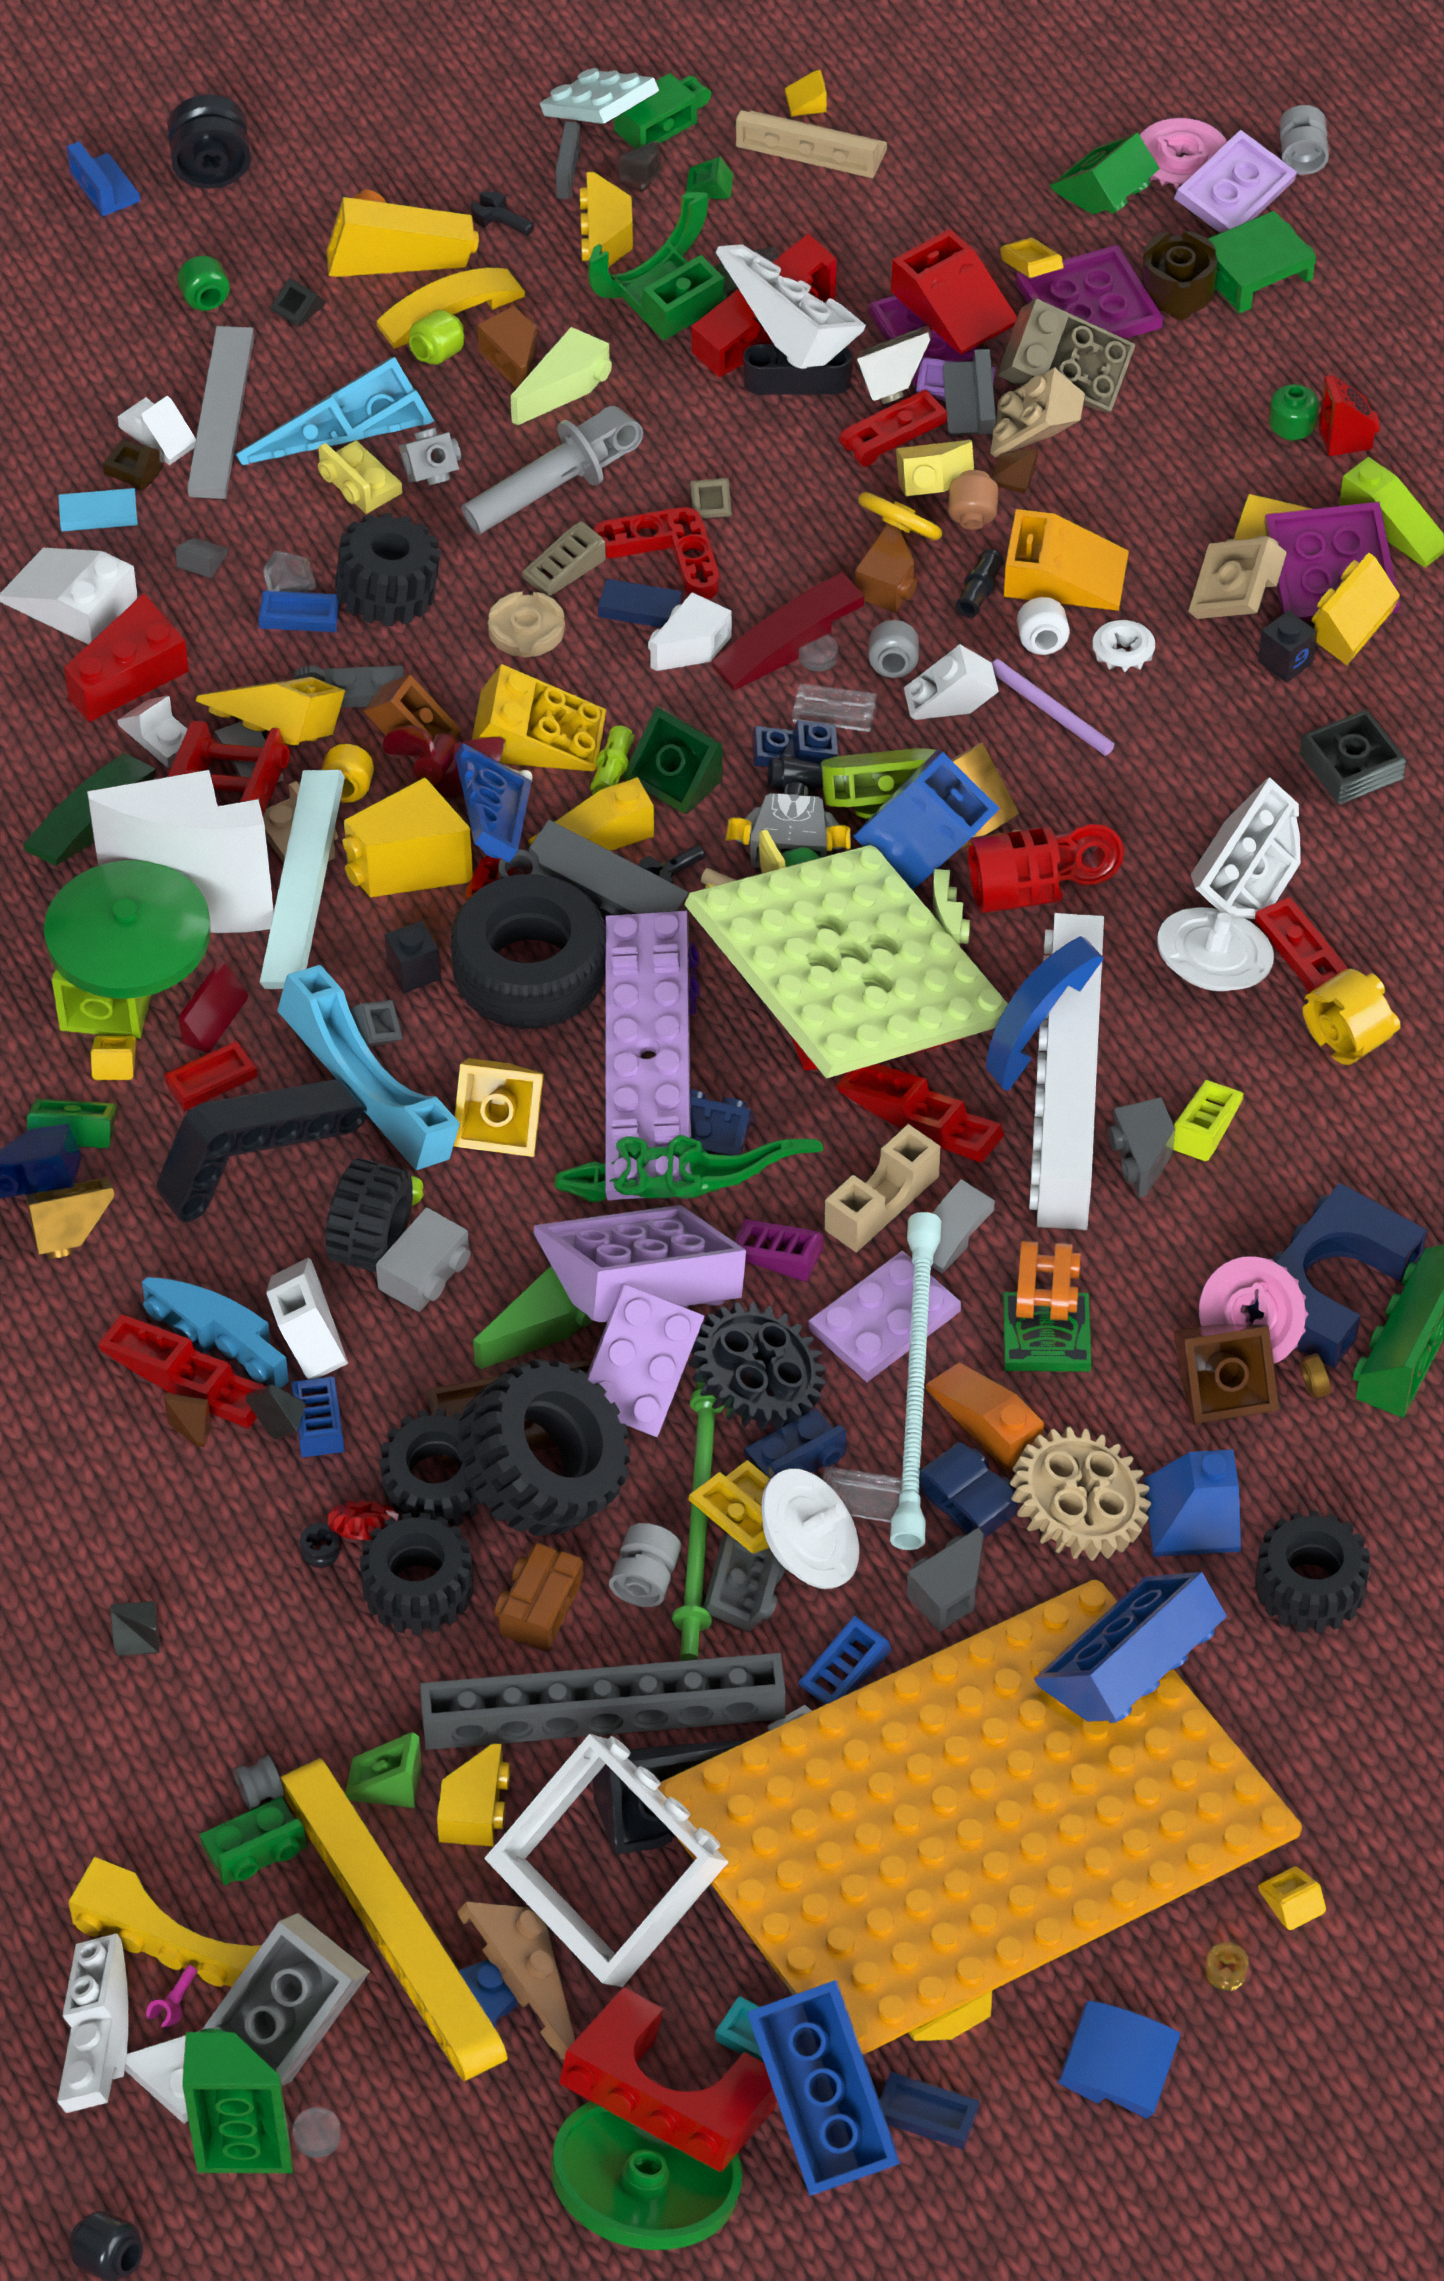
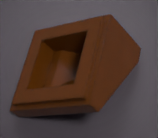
(1015, 469)
(189, 1417)

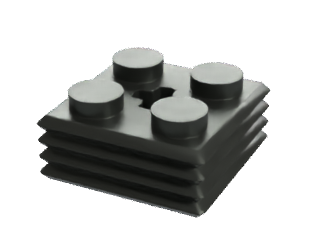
(1352, 756)

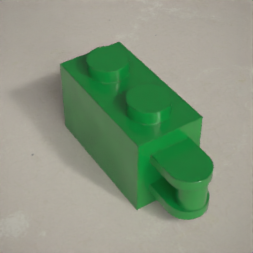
(664, 112)

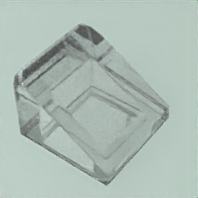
(288, 573)

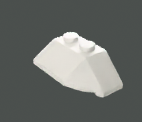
(1252, 854)

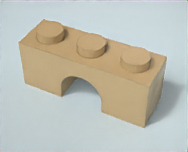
(904, 1171)

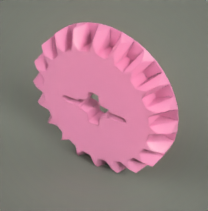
(1179, 135)
(1278, 1295)

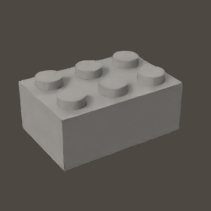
(289, 1995)

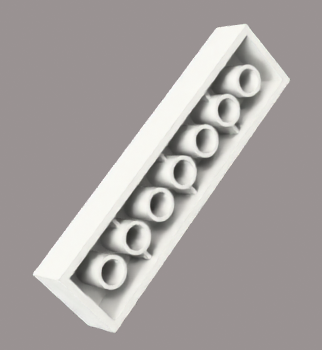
(1067, 1099)

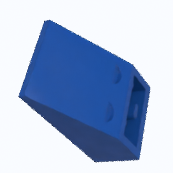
(927, 819)

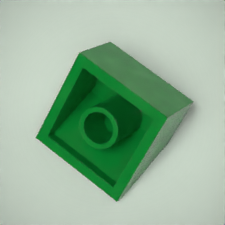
(1108, 175)

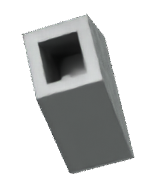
(1144, 1141)
(947, 1582)

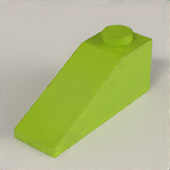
(1404, 519)

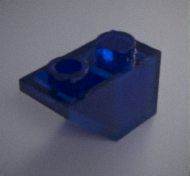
(39, 1161)

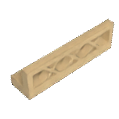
(809, 143)

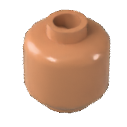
(973, 499)

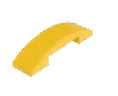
(449, 294)

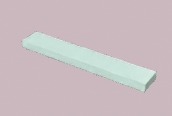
(302, 876)

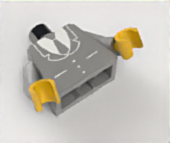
(792, 822)

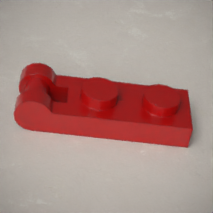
(893, 427)
(1299, 943)

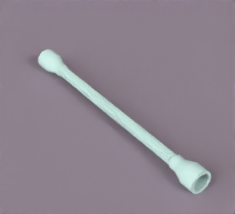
(908, 1521)

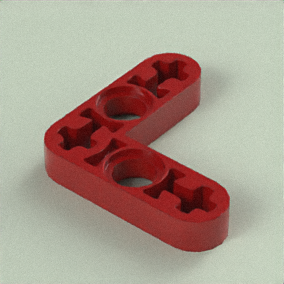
(669, 535)

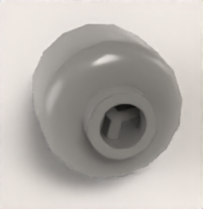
(893, 648)

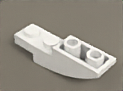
(98, 2022)

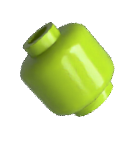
(436, 337)

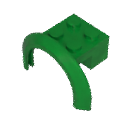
(666, 287)

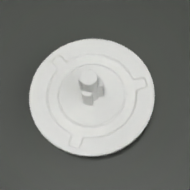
(1215, 949)
(809, 1529)

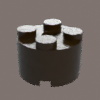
(1180, 273)

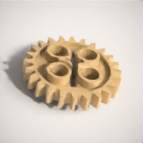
(1080, 1493)

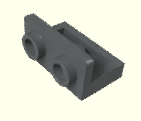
(743, 1585)

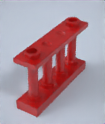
(200, 750)

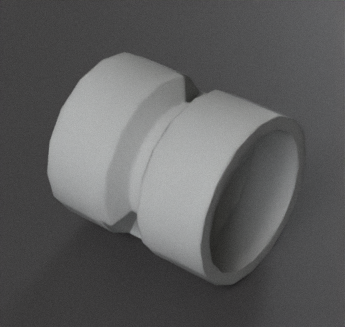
(1304, 139)
(645, 1565)

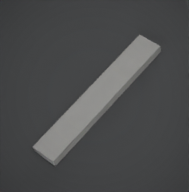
(221, 412)

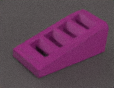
(789, 1264)

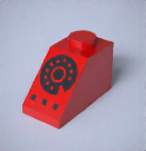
(1346, 419)

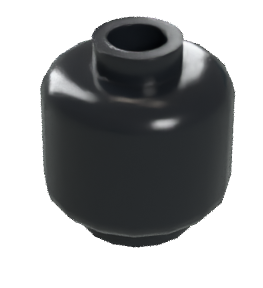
(106, 2246)

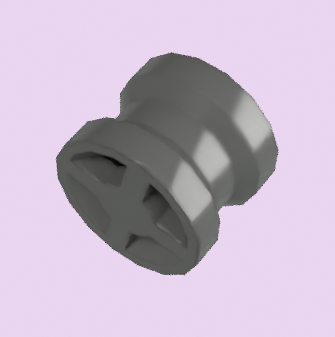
(258, 1781)

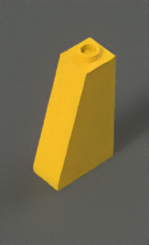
(397, 238)

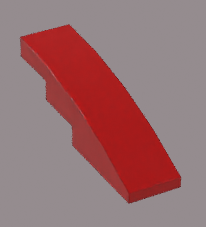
(907, 1100)
(179, 1369)

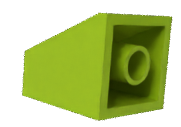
(97, 1014)

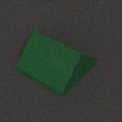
(676, 761)

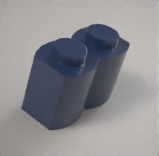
(968, 1491)

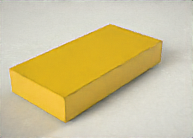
(1031, 257)

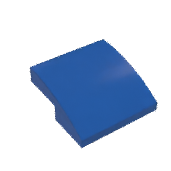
(1119, 2057)

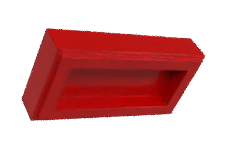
(210, 1075)

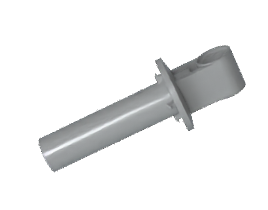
(582, 453)

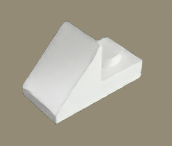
(159, 426)
(155, 728)

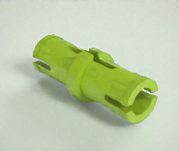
(613, 759)

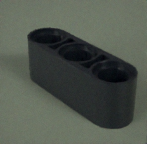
(770, 373)

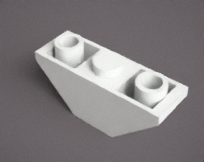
(306, 1319)

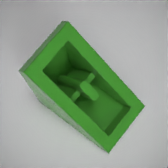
(387, 1773)

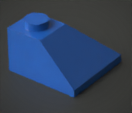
(1195, 1505)

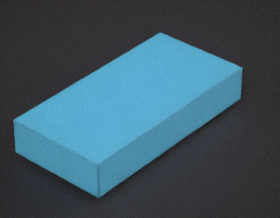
(98, 509)

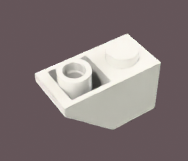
(691, 634)
(952, 686)

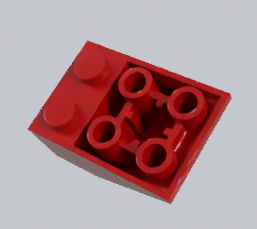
(951, 292)

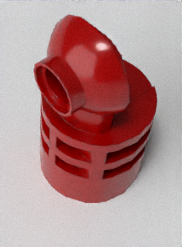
(1027, 865)

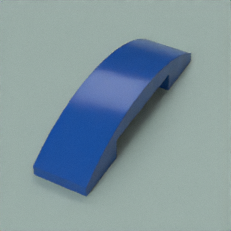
(1032, 1002)

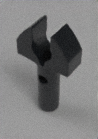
(495, 211)
(674, 865)

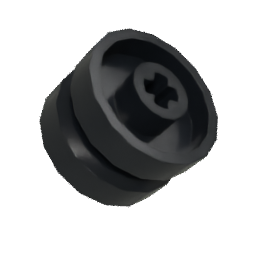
(208, 141)

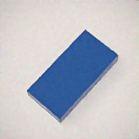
(299, 611)

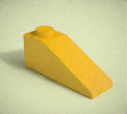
(612, 816)

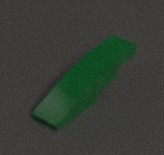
(70, 825)

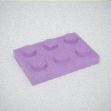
(1235, 184)
(873, 1319)
(643, 1356)

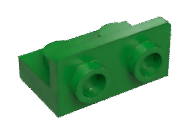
(253, 1841)

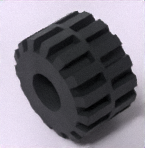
(387, 569)

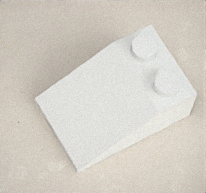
(73, 590)

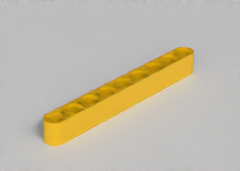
(393, 1920)

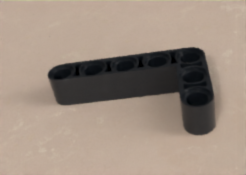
(249, 1125)

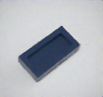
(637, 603)
(928, 2110)

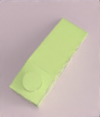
(562, 376)

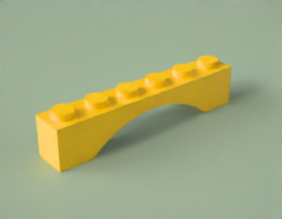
(115, 1902)

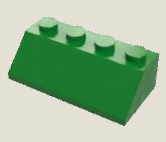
(1408, 1340)
(233, 2106)

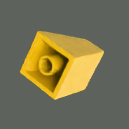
(408, 843)

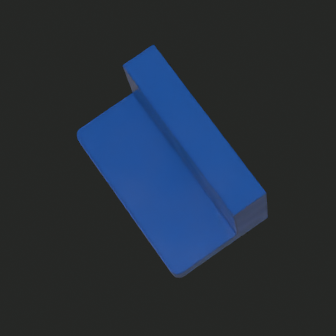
(101, 180)

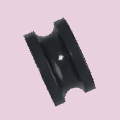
(327, 1554)

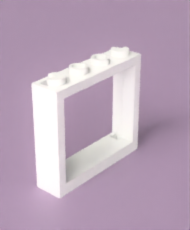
(510, 1860)

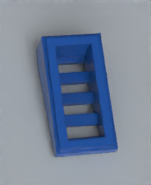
(323, 1440)
(854, 1631)

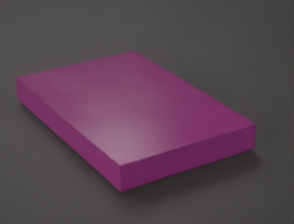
(897, 319)

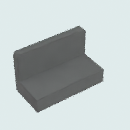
(969, 395)

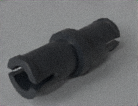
(979, 583)

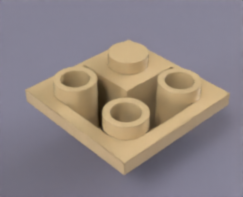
(1036, 412)

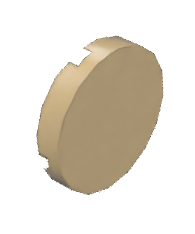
(526, 624)

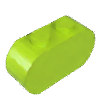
(869, 776)

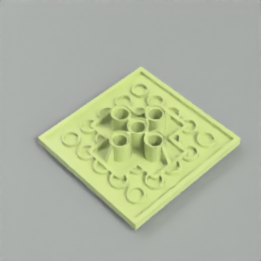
(848, 959)

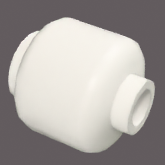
(1043, 626)

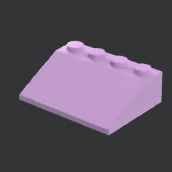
(652, 1250)

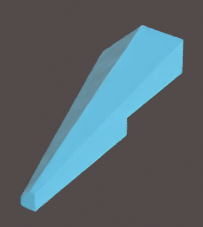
(363, 408)

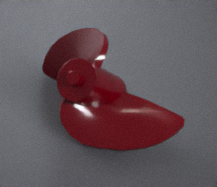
(437, 755)

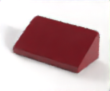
(212, 1008)

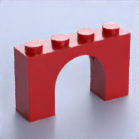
(701, 2123)

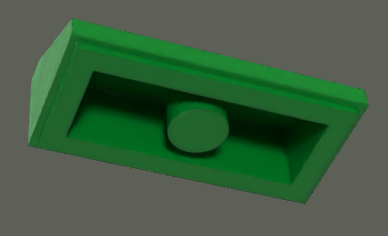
(89, 1121)

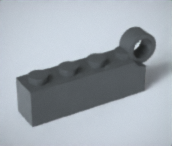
(606, 878)

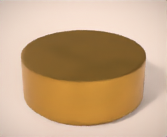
(1315, 1376)

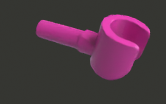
(172, 2001)

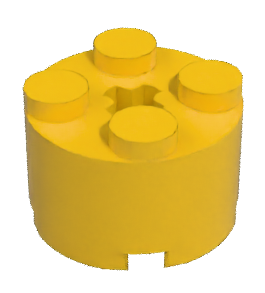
(1350, 1015)

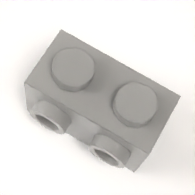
(423, 1260)

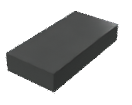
(567, 160)

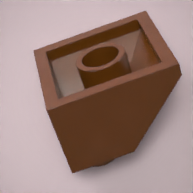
(1226, 1370)

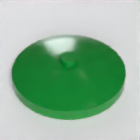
(127, 929)
(637, 2185)

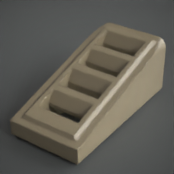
(579, 541)

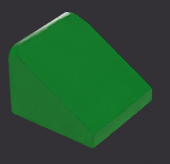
(711, 178)

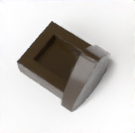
(134, 464)

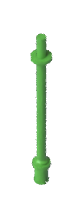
(692, 1617)

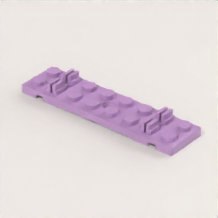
(646, 1013)

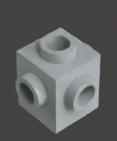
(418, 461)

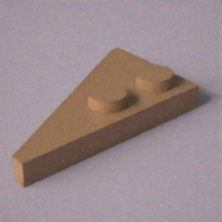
(524, 1955)

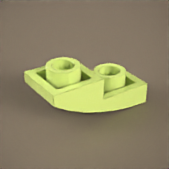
(947, 910)

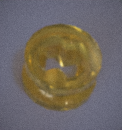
(1228, 1953)

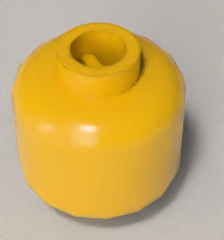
(356, 768)

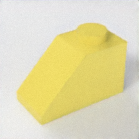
(932, 466)

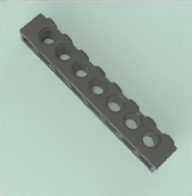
(603, 1701)

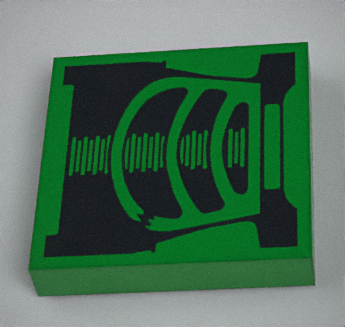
(1046, 1343)

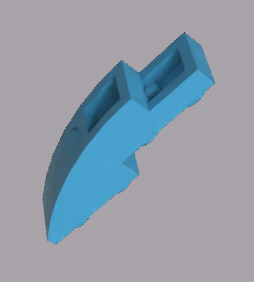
(218, 1321)

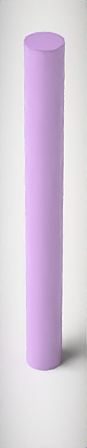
(1052, 707)

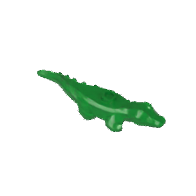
(707, 1170)

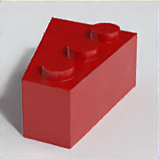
(126, 661)

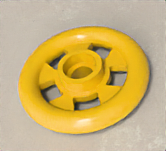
(900, 516)

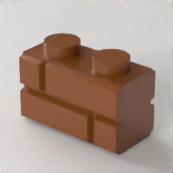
(540, 1596)

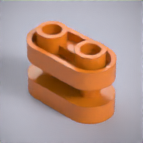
(1062, 1296)

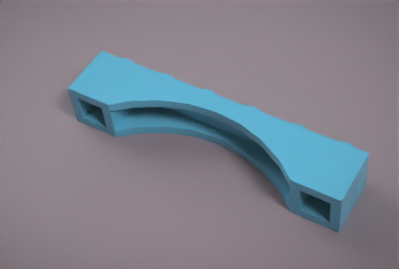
(321, 1017)

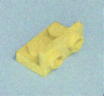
(358, 476)

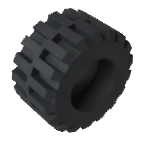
(367, 1213)
(408, 1446)
(1319, 1543)
(423, 1602)

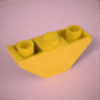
(607, 218)

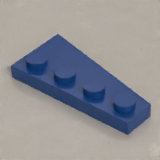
(494, 802)

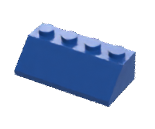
(1133, 1646)
(823, 2088)

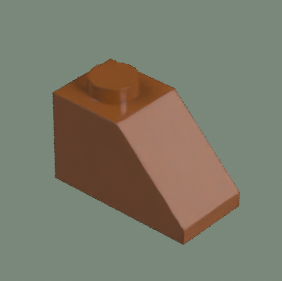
(509, 344)
(887, 571)
(407, 703)

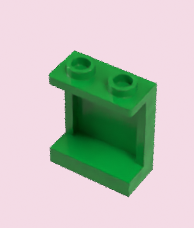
(1259, 256)

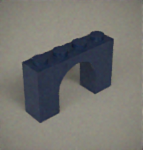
(1352, 1228)

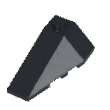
(624, 1815)

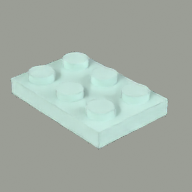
(598, 96)

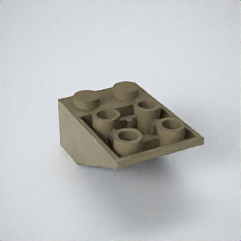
(1077, 349)

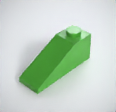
(532, 1321)

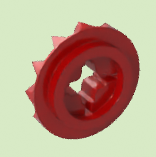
(359, 1519)

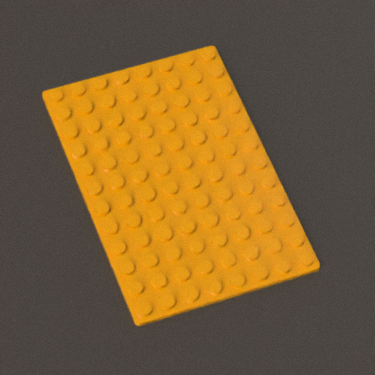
(971, 1822)

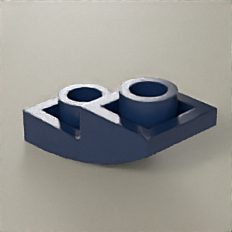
(807, 742)

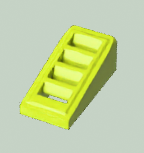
(1203, 1122)

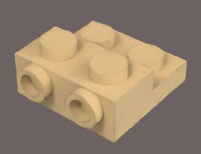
(1236, 577)

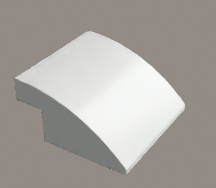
(182, 827)

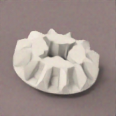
(1127, 634)

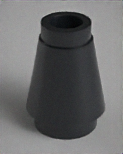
(790, 769)

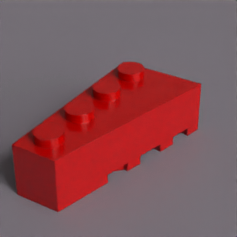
(733, 326)

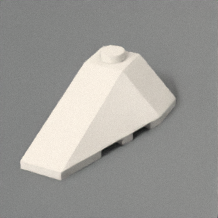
(794, 319)

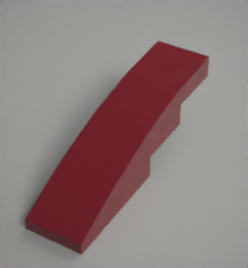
(780, 635)

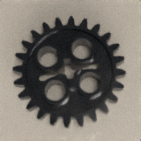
(757, 1366)

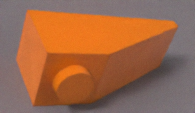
(987, 1413)

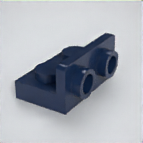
(719, 1125)
(799, 1445)

